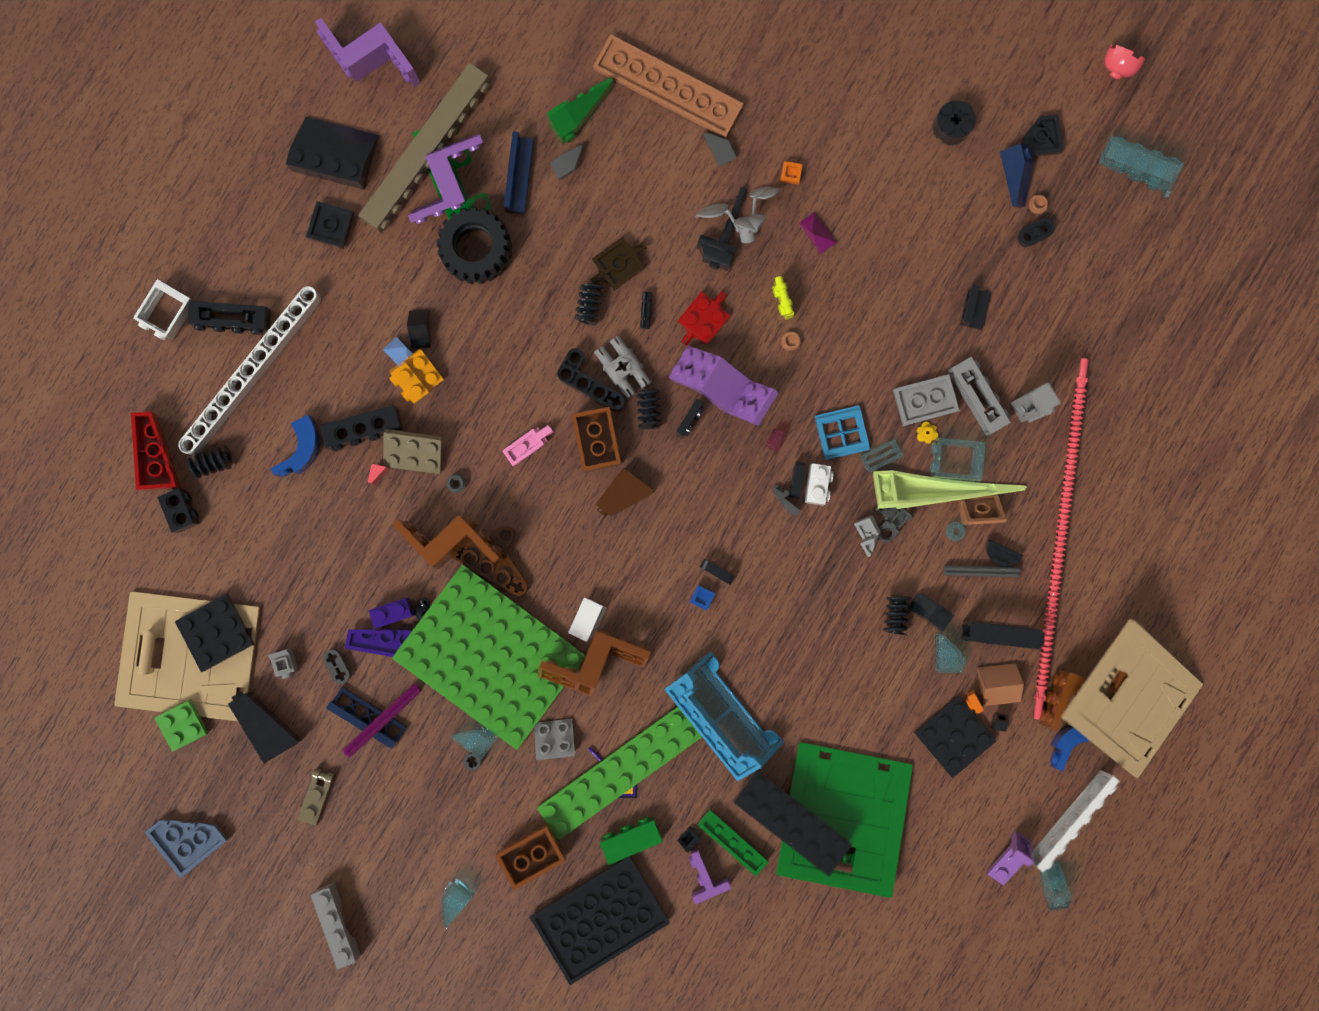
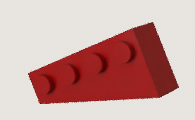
(151, 455)

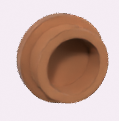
(1038, 204)

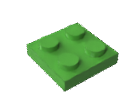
(181, 725)

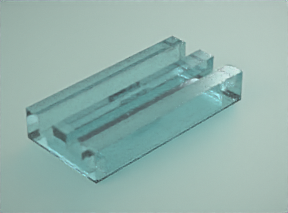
(895, 449)

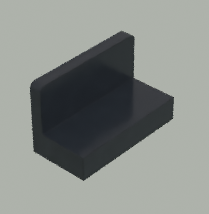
(975, 307)

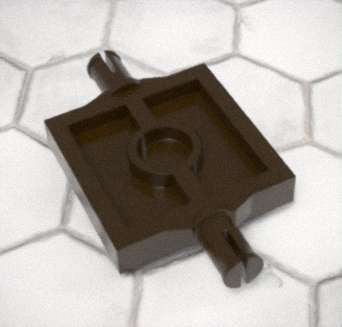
(618, 263)

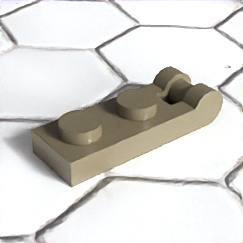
(316, 797)

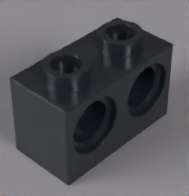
(174, 513)

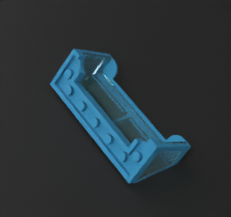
(722, 718)

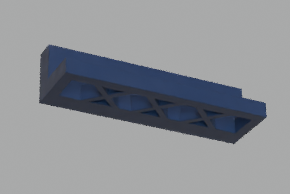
(518, 174)
(360, 721)

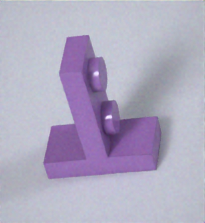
(1016, 855)
(711, 889)

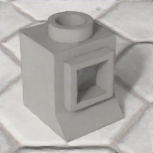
(284, 663)

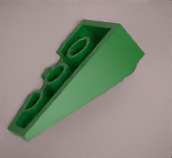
(570, 117)

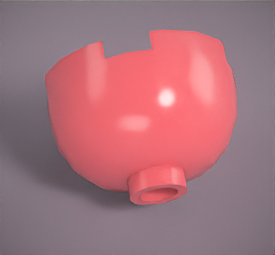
(1122, 62)

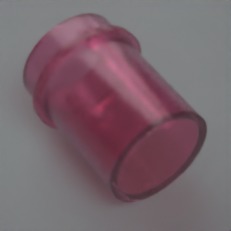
(775, 440)

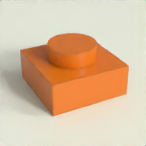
(791, 172)
(973, 702)

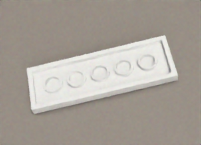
(1073, 819)

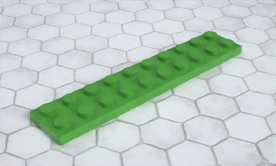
(618, 772)

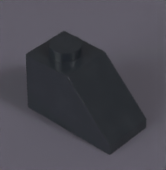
(931, 612)

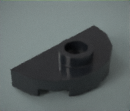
(1001, 555)

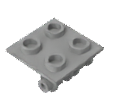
(554, 739)

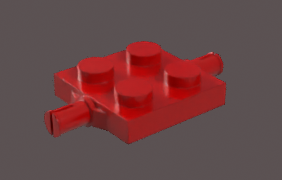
(703, 318)

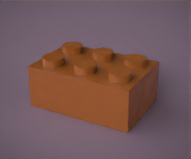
(596, 439)
(531, 856)

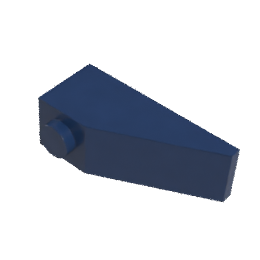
(1018, 170)

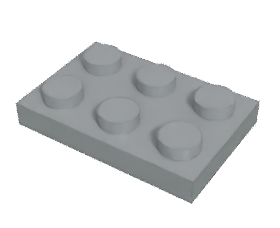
(925, 400)

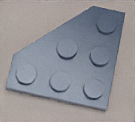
(185, 842)

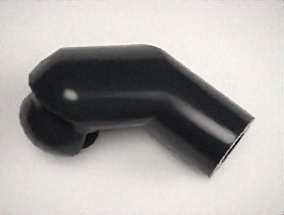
(421, 608)

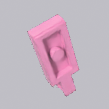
(527, 445)

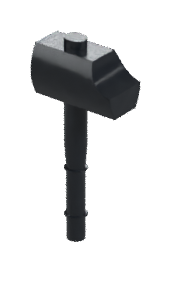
(716, 252)

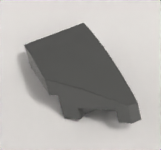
(720, 148)
(567, 162)
(781, 497)

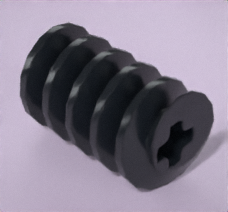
(588, 303)
(648, 409)
(210, 463)
(897, 614)

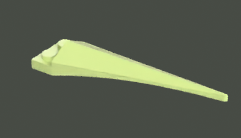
(912, 490)

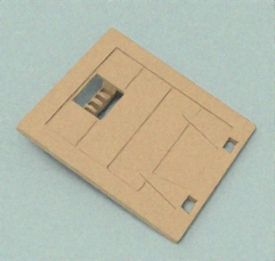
(179, 675)
(1143, 706)

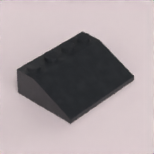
(332, 152)

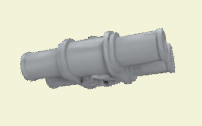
(625, 357)

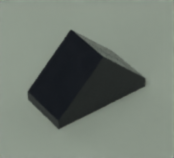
(419, 329)

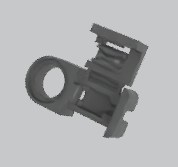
(896, 521)

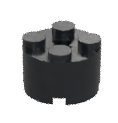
(950, 114)

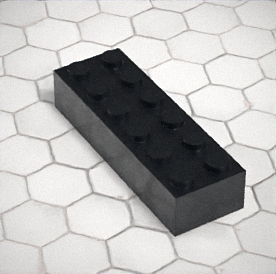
(792, 823)

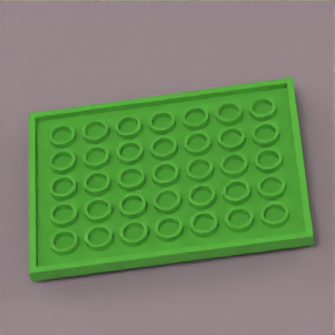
(487, 656)

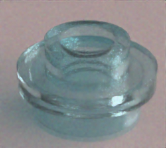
(949, 531)

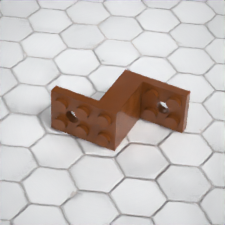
(448, 541)
(593, 665)
(1070, 684)

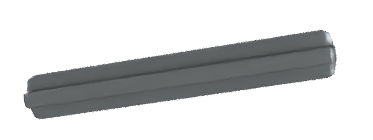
(991, 571)

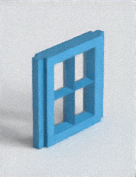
(837, 416)

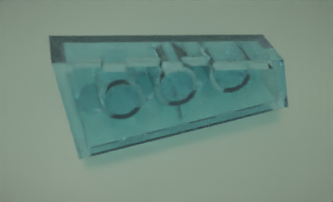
(1142, 164)

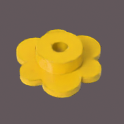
(922, 436)

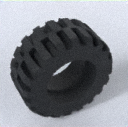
(461, 225)

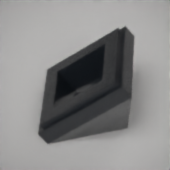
(689, 839)

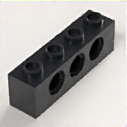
(332, 430)

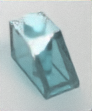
(947, 656)
(475, 740)
(1055, 887)
(454, 900)

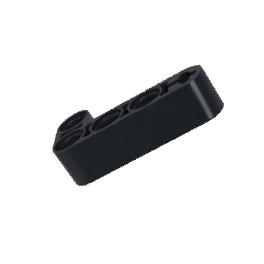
(593, 384)

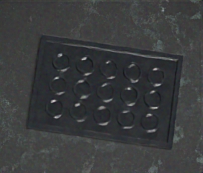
(599, 919)

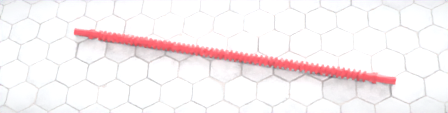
(1081, 383)

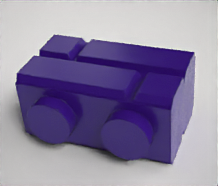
(392, 612)

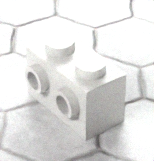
(817, 484)

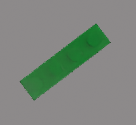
(733, 842)

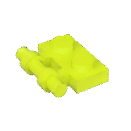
(780, 291)

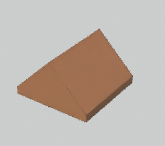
(981, 510)
(1000, 684)

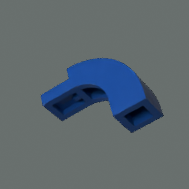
(306, 451)
(1065, 741)

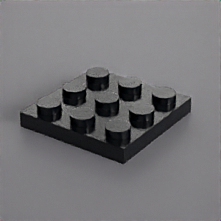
(214, 633)
(955, 736)

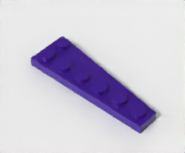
(376, 640)

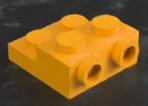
(415, 376)

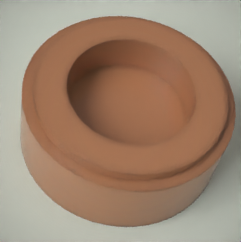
(790, 341)

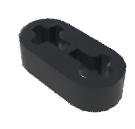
(797, 478)
(717, 571)

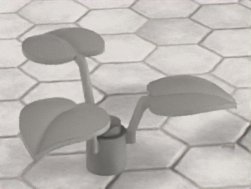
(745, 225)

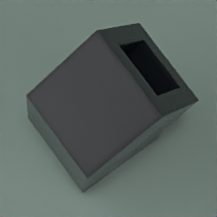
(1000, 722)

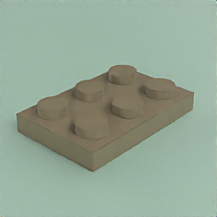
(412, 451)

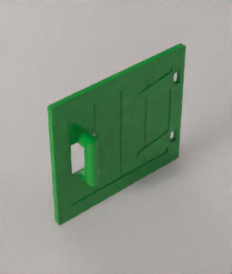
(858, 804)

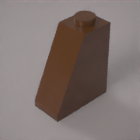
(622, 494)

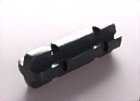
(646, 310)

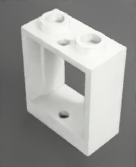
(150, 303)

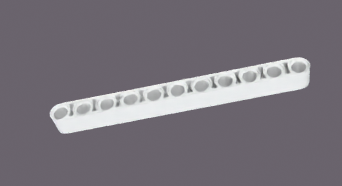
(241, 375)

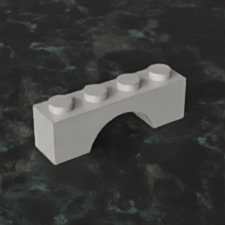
(341, 943)

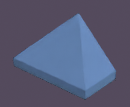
(397, 351)

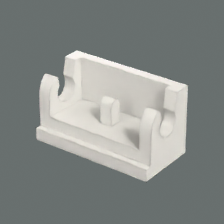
(587, 620)

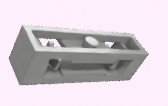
(1035, 403)
(989, 421)

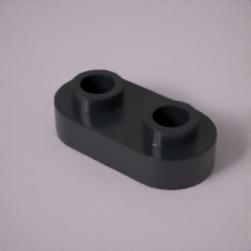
(1034, 232)

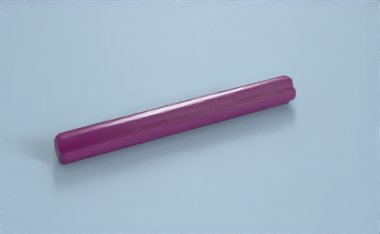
(381, 721)

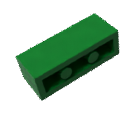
(630, 840)

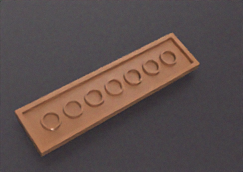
(668, 86)

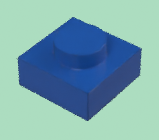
(702, 597)

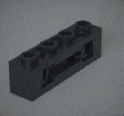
(197, 317)

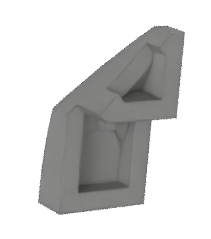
(869, 532)

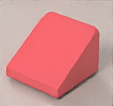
(377, 473)

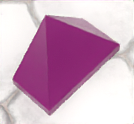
(817, 233)

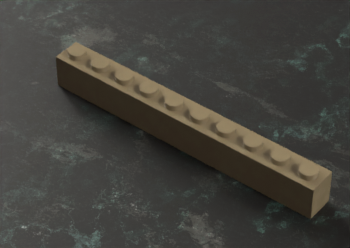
(433, 136)

